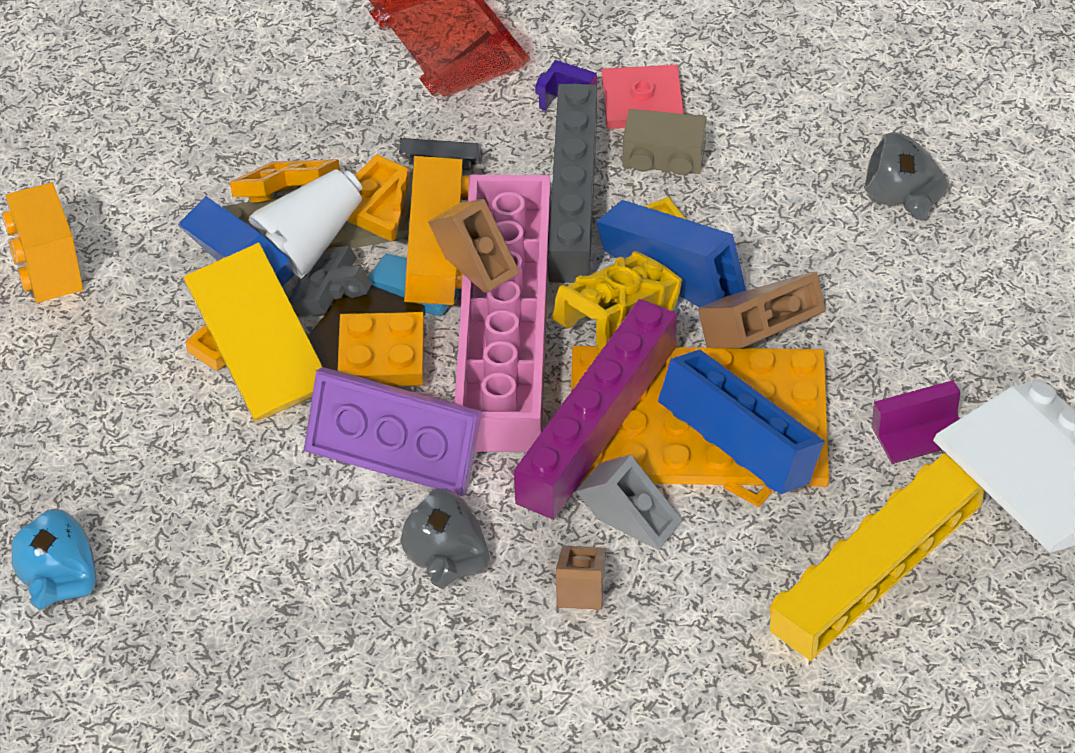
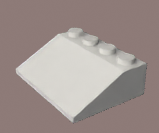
(1023, 458)

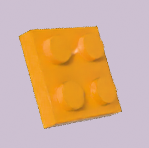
(383, 347)

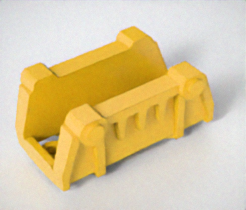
(617, 285)

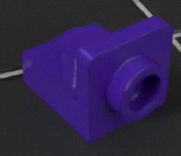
(560, 74)

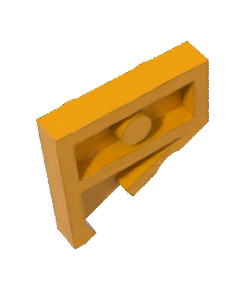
(382, 197)

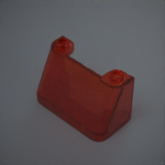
(452, 41)

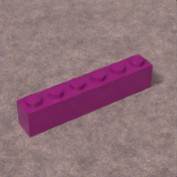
(595, 409)

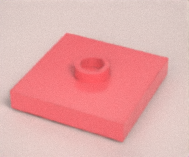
(640, 89)

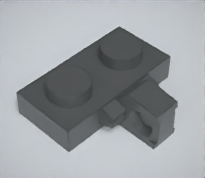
(328, 280)

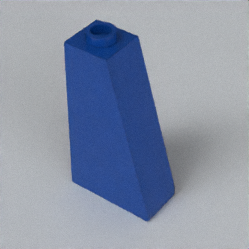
(694, 252)

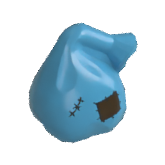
(54, 559)

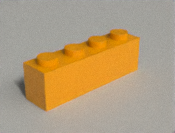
(435, 189)

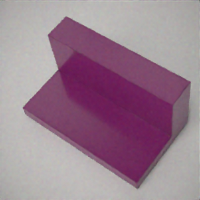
(912, 419)

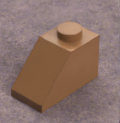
(474, 244)

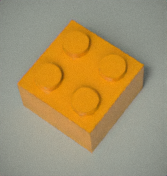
(42, 243)

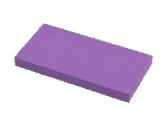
(392, 431)

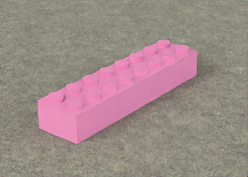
(506, 328)

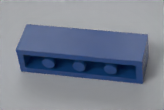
(740, 421)

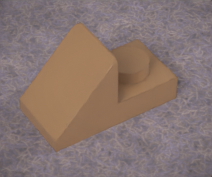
(580, 577)

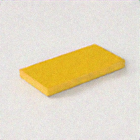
(255, 331)

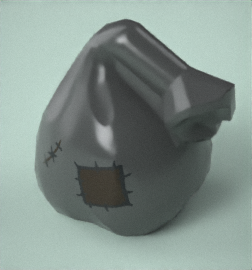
(904, 174)
(445, 538)

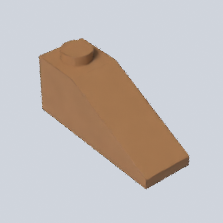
(761, 311)

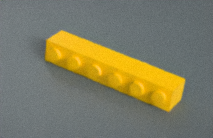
(874, 557)

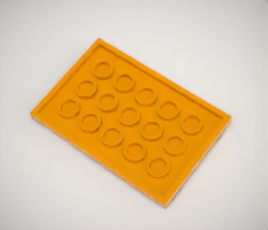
(679, 454)

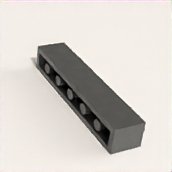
(573, 183)

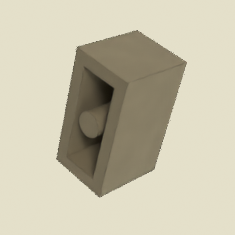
(664, 141)

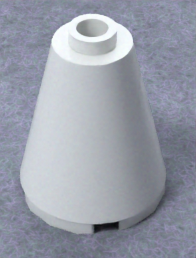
(309, 218)

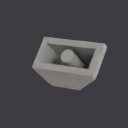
(629, 501)

